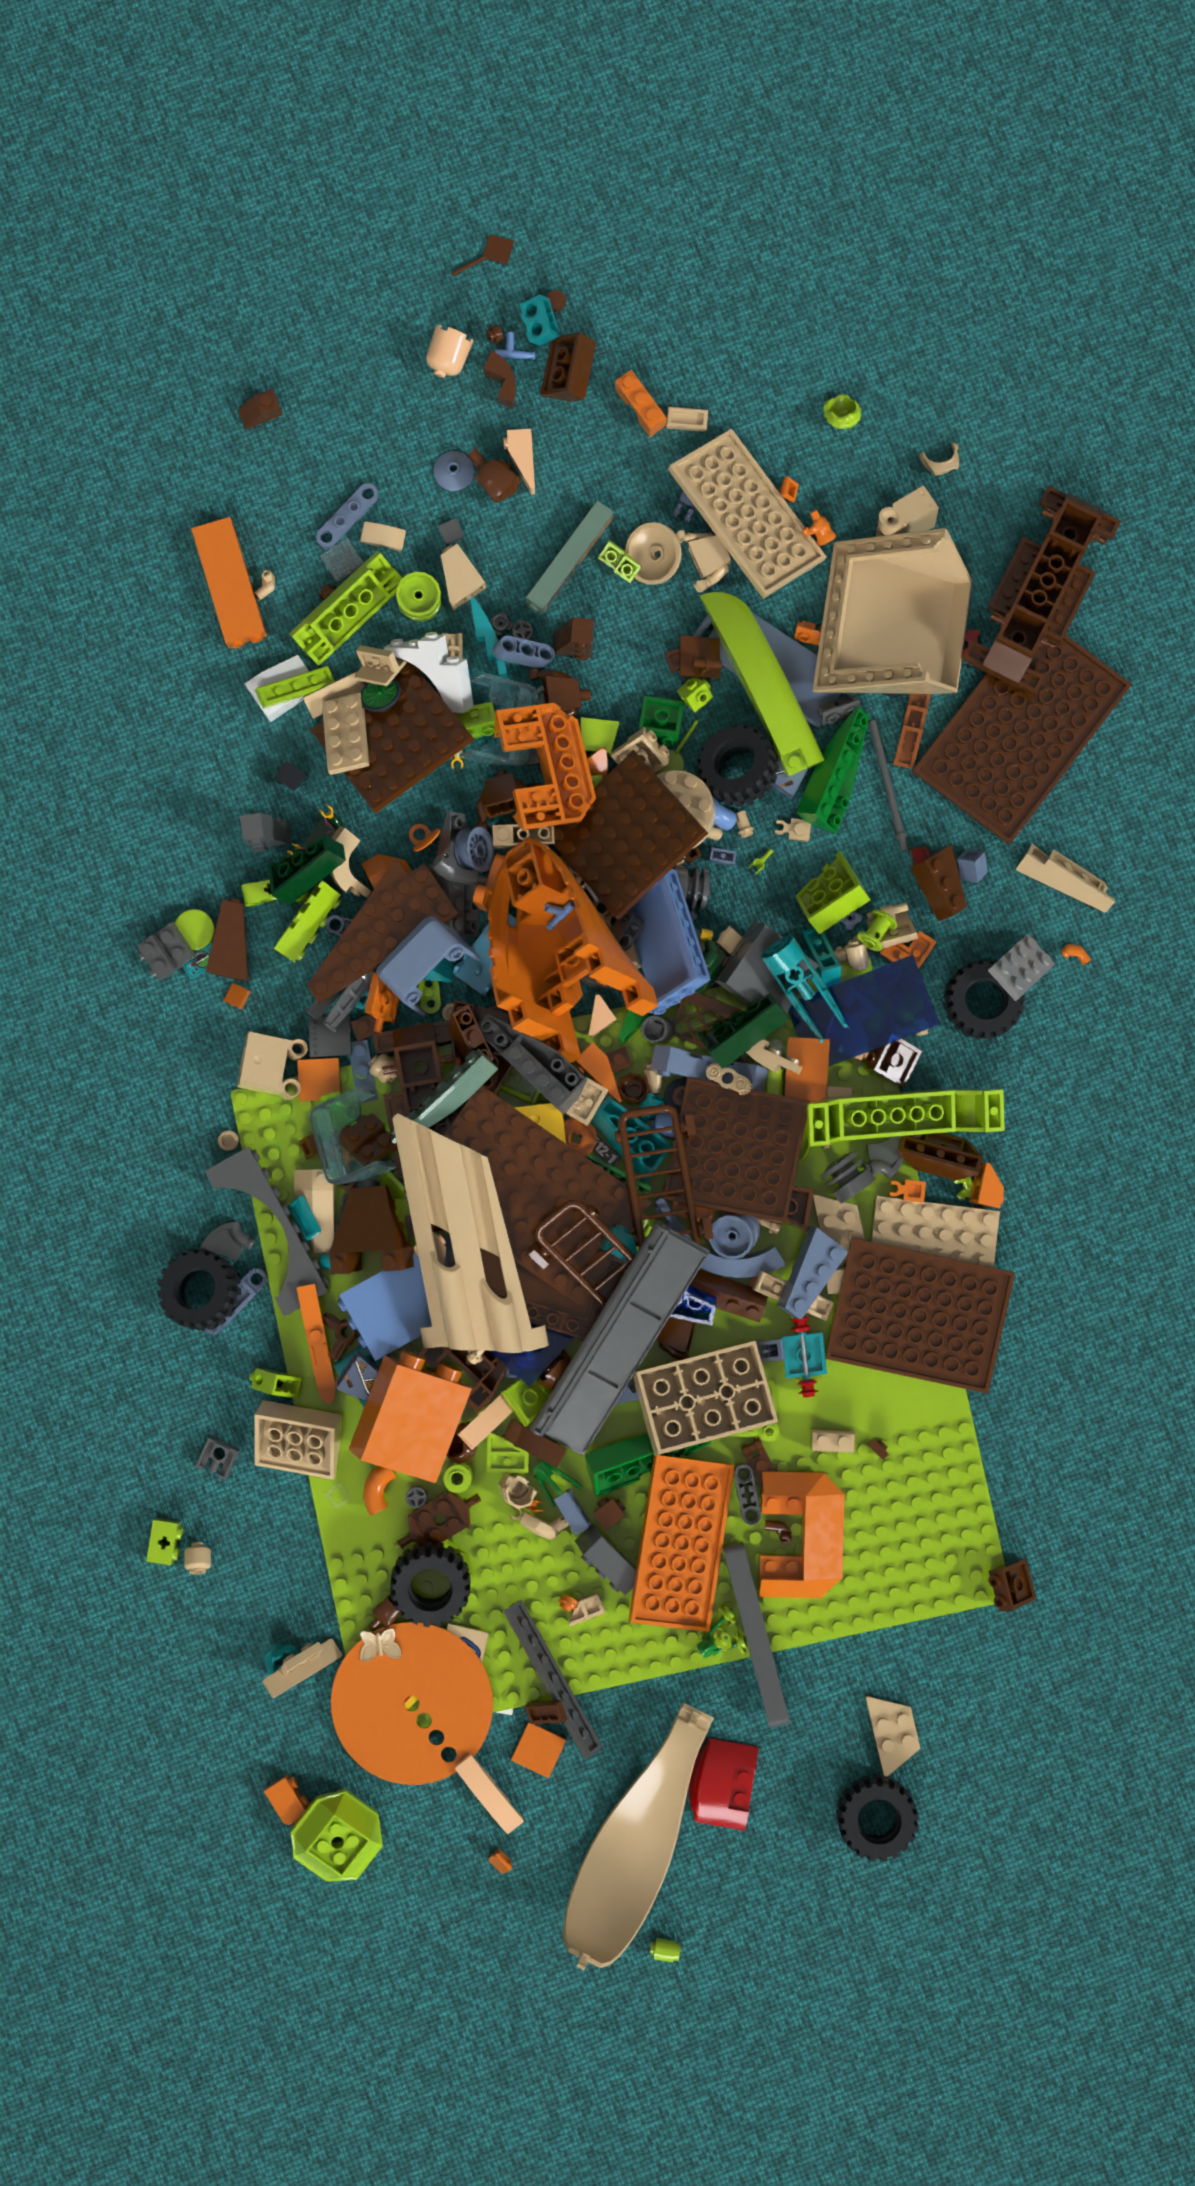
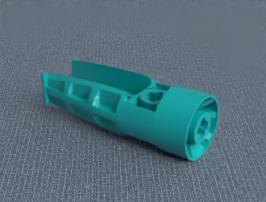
(782, 958)

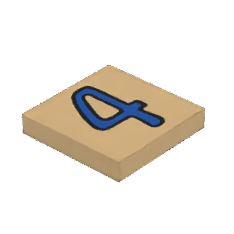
(472, 1637)

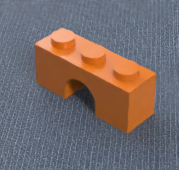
(635, 394)

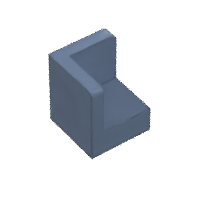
(972, 865)

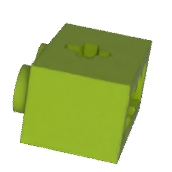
(157, 1551)

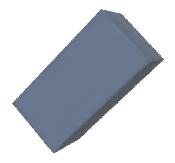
(722, 856)

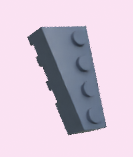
(812, 1270)

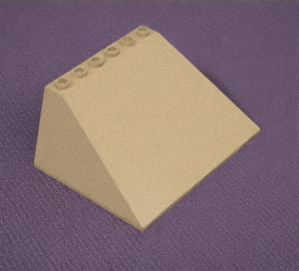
(894, 616)

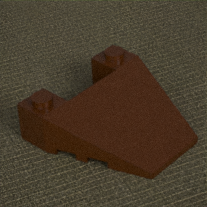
(370, 1225)
(486, 1373)

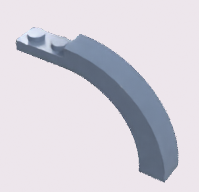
(747, 1266)

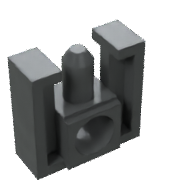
(209, 1451)

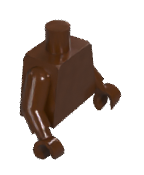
(561, 690)
(497, 797)
(676, 1337)

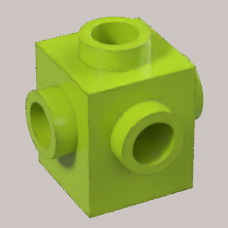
(695, 693)

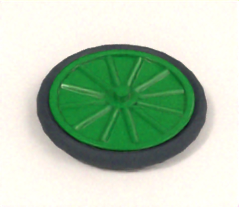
(380, 697)

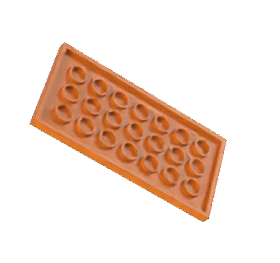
(681, 1543)

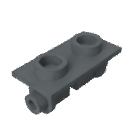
(832, 713)

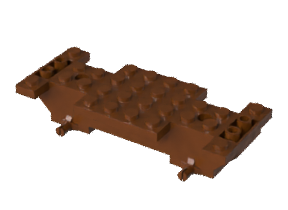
(1042, 590)
(412, 1046)

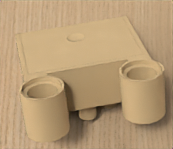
(264, 1064)

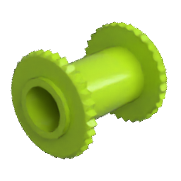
(877, 929)
(449, 1479)

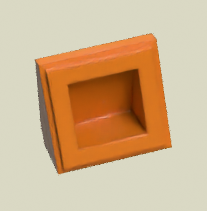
(237, 996)
(500, 1861)

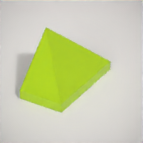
(395, 1186)

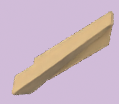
(1065, 877)

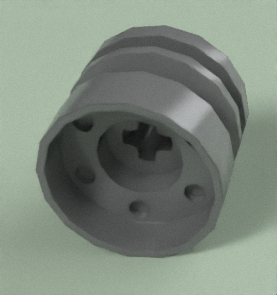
(695, 887)
(847, 1176)

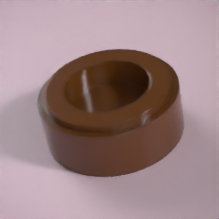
(557, 300)

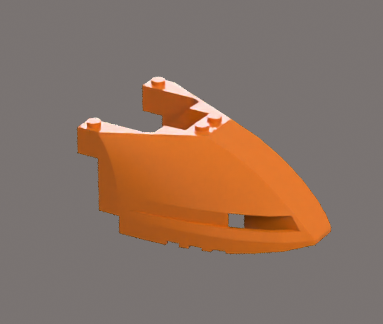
(539, 968)

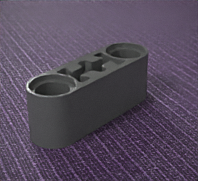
(753, 1497)

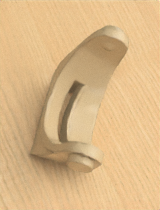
(943, 467)

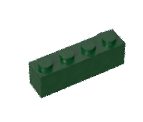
(305, 868)
(743, 1030)

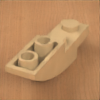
(771, 1058)

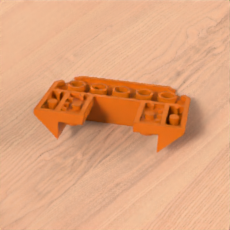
(562, 760)
(821, 1539)

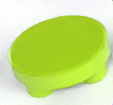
(196, 928)

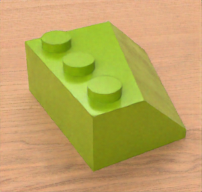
(832, 894)

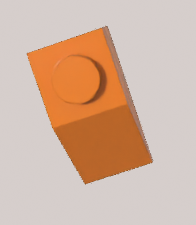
(987, 1188)

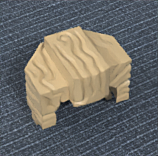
(516, 1490)

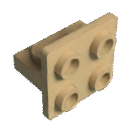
(378, 665)

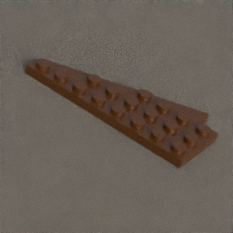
(380, 926)

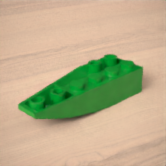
(833, 779)

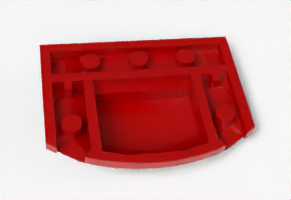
(723, 1783)

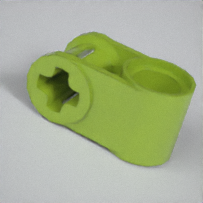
(257, 893)

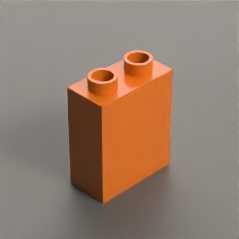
(410, 1416)

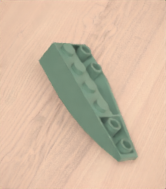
(455, 1091)

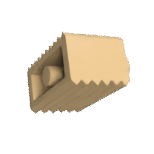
(832, 1440)

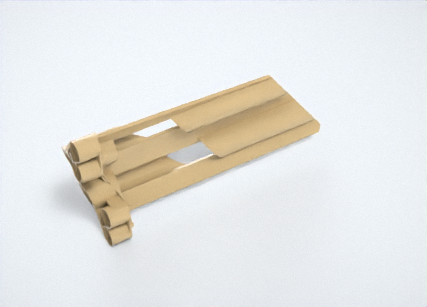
(457, 1193)

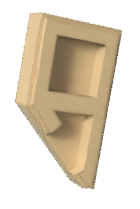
(587, 1608)

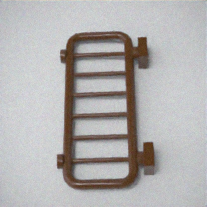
(679, 1126)
(543, 1250)

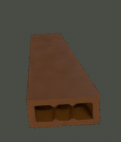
(229, 946)

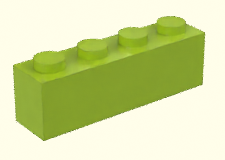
(306, 922)

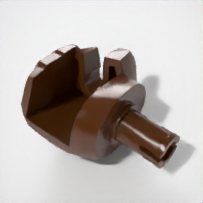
(495, 476)

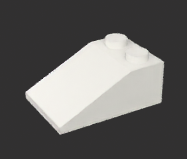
(286, 669)

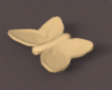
(380, 1643)

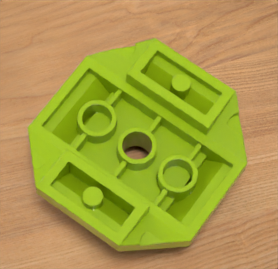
(337, 1816)

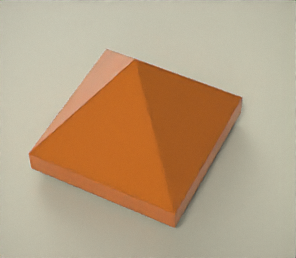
(789, 489)

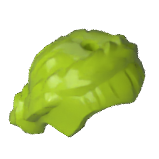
(842, 412)

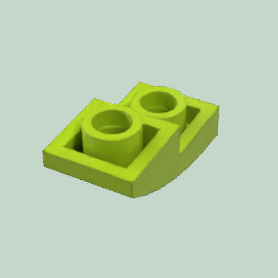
(620, 561)

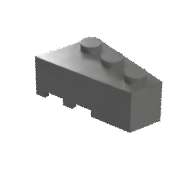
(262, 832)
(606, 1559)

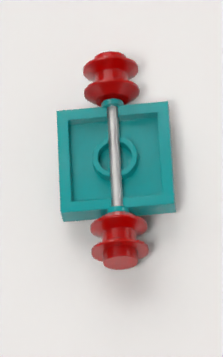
(804, 1356)

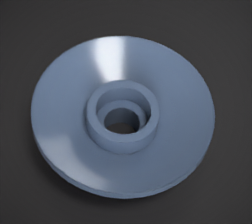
(453, 480)

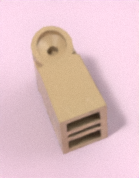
(909, 514)

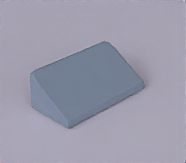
(572, 1511)

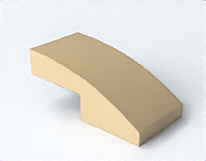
(382, 535)

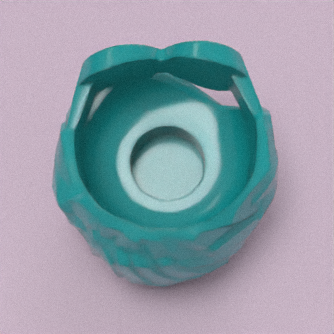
(276, 1654)

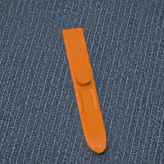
(317, 1342)

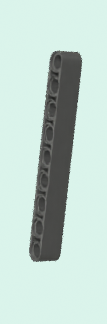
(756, 1634)

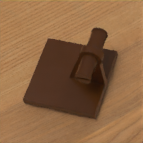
(700, 657)

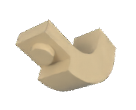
(342, 874)

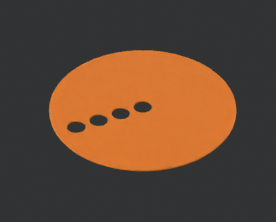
(383, 1733)

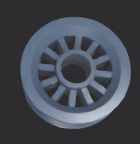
(474, 849)

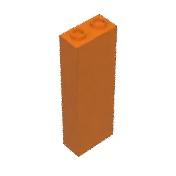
(229, 583)

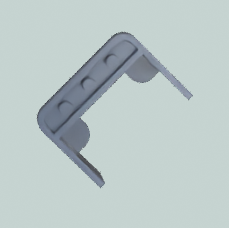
(418, 956)

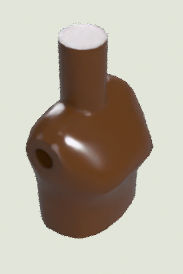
(385, 1614)

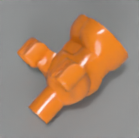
(820, 528)

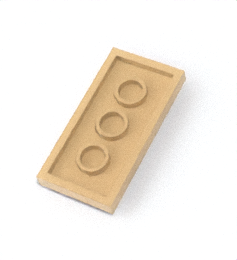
(345, 734)

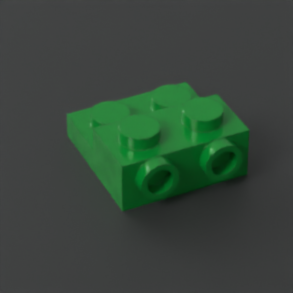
(663, 718)

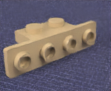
(301, 1666)

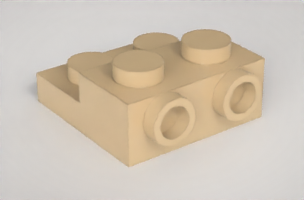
(646, 746)

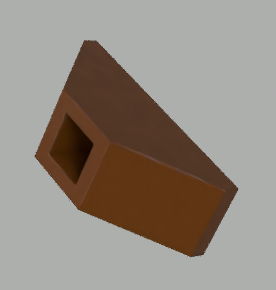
(467, 1033)

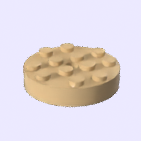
(693, 795)

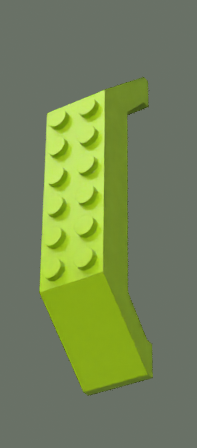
(904, 1114)

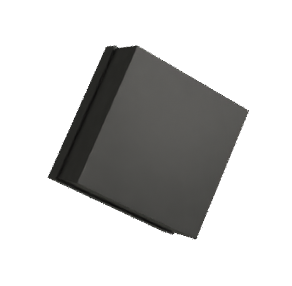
(746, 973)

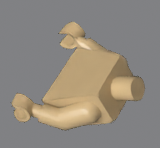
(708, 555)

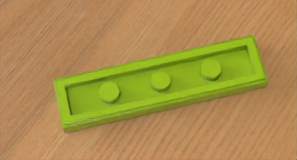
(294, 687)

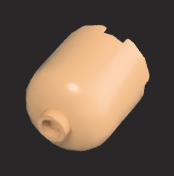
(448, 351)

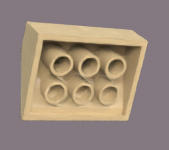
(297, 1439)

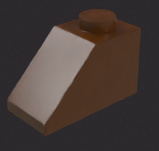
(260, 409)

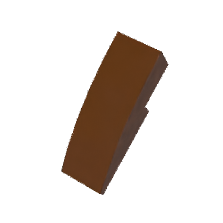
(539, 1446)

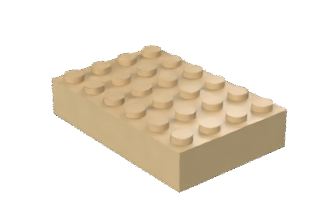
(704, 1398)

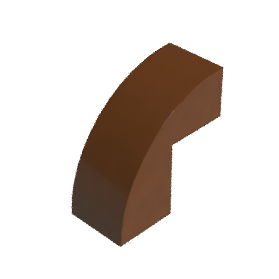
(500, 371)

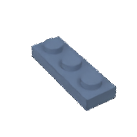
(360, 1064)

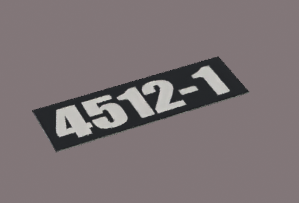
(605, 1152)

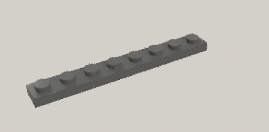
(552, 1678)

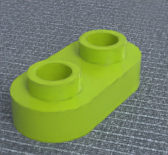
(430, 993)

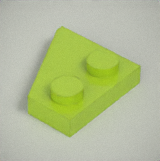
(505, 1456)

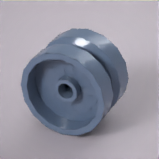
(734, 1235)

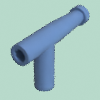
(511, 353)
(560, 913)

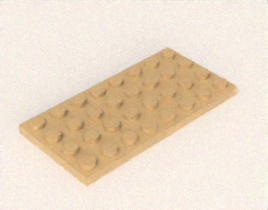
(747, 513)

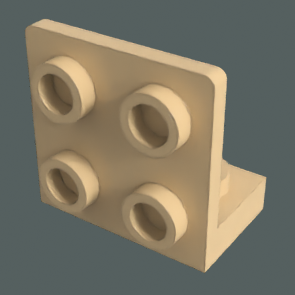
(588, 1102)

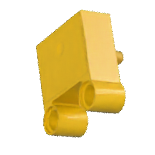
(547, 1117)

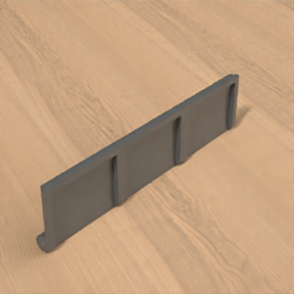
(620, 1338)

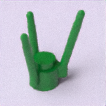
(543, 1473)

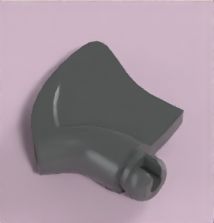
(884, 1157)
(228, 1241)

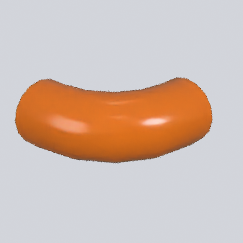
(374, 1489)

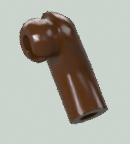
(781, 1530)

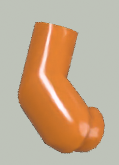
(1075, 950)

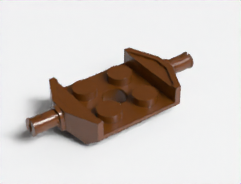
(456, 1513)

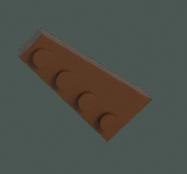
(800, 1207)

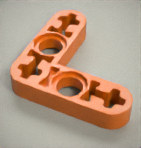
(483, 893)

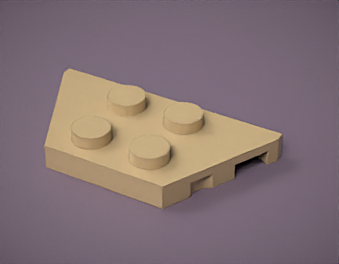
(838, 1221)
(893, 1732)

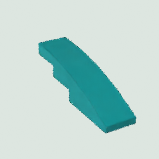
(485, 633)

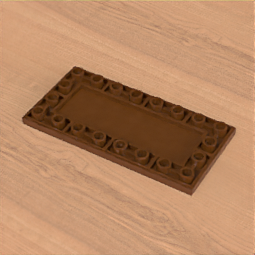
(544, 1302)

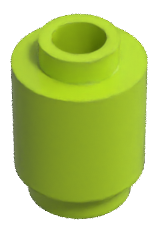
(665, 1950)

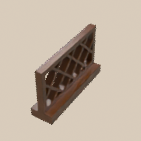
(708, 1003)

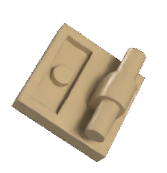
(904, 931)

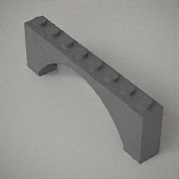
(245, 1174)

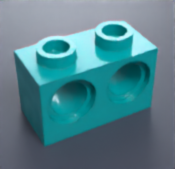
(542, 319)

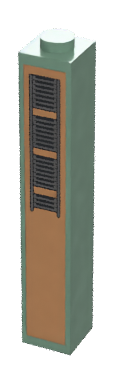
(569, 557)

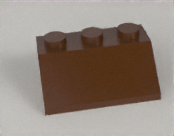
(568, 367)

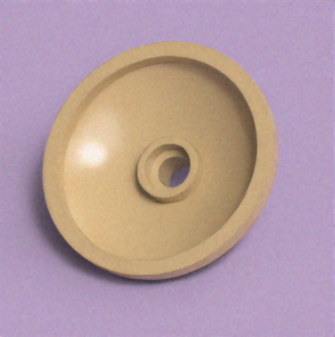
(644, 546)

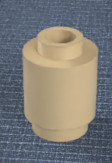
(857, 954)

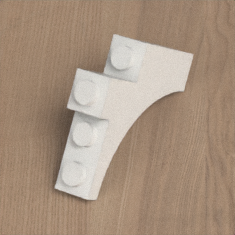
(447, 673)

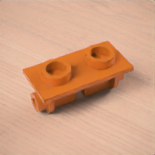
(806, 633)

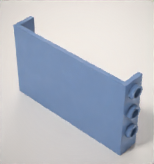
(669, 944)
(389, 1307)

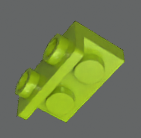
(479, 719)

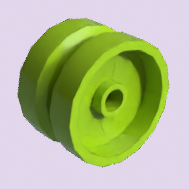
(418, 584)

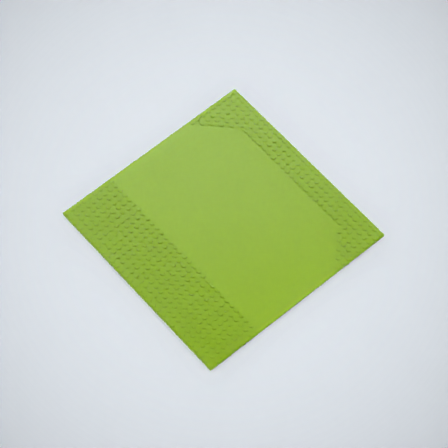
(913, 1523)

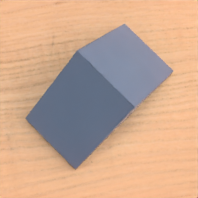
(771, 1350)

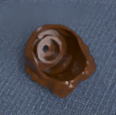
(459, 1450)

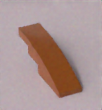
(911, 730)

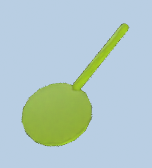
(675, 760)

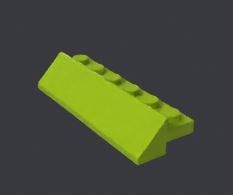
(347, 608)

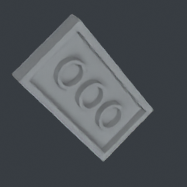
(1021, 967)

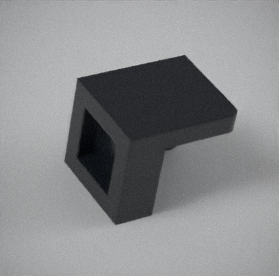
(290, 776)

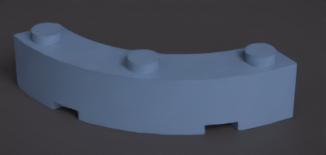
(681, 1063)

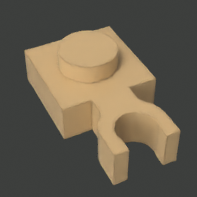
(797, 829)

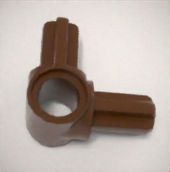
(339, 1328)

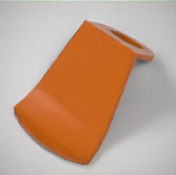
(429, 837)

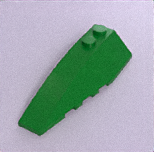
(625, 1462)

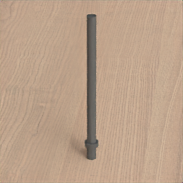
(900, 835)

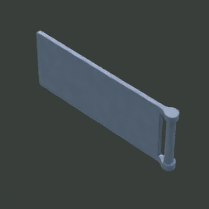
(796, 662)

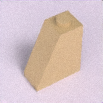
(460, 576)

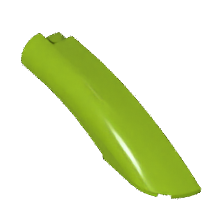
(763, 682)

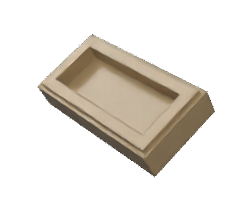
(687, 419)

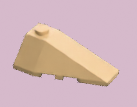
(321, 1200)

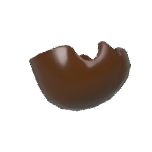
(633, 1088)

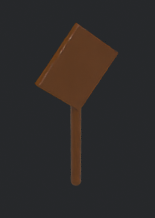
(497, 250)

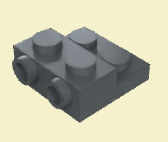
(165, 951)

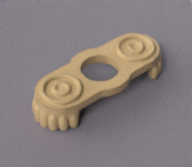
(739, 1084)

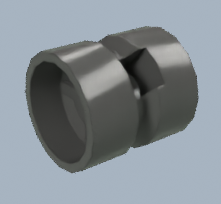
(658, 1029)

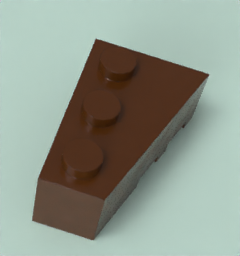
(575, 639)
(941, 882)

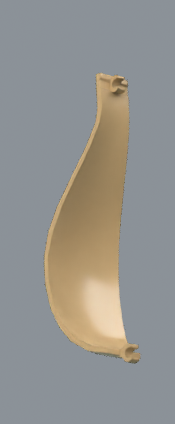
(633, 1849)

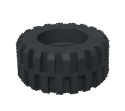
(721, 748)
(963, 1018)
(174, 1284)
(424, 1609)
(887, 1844)

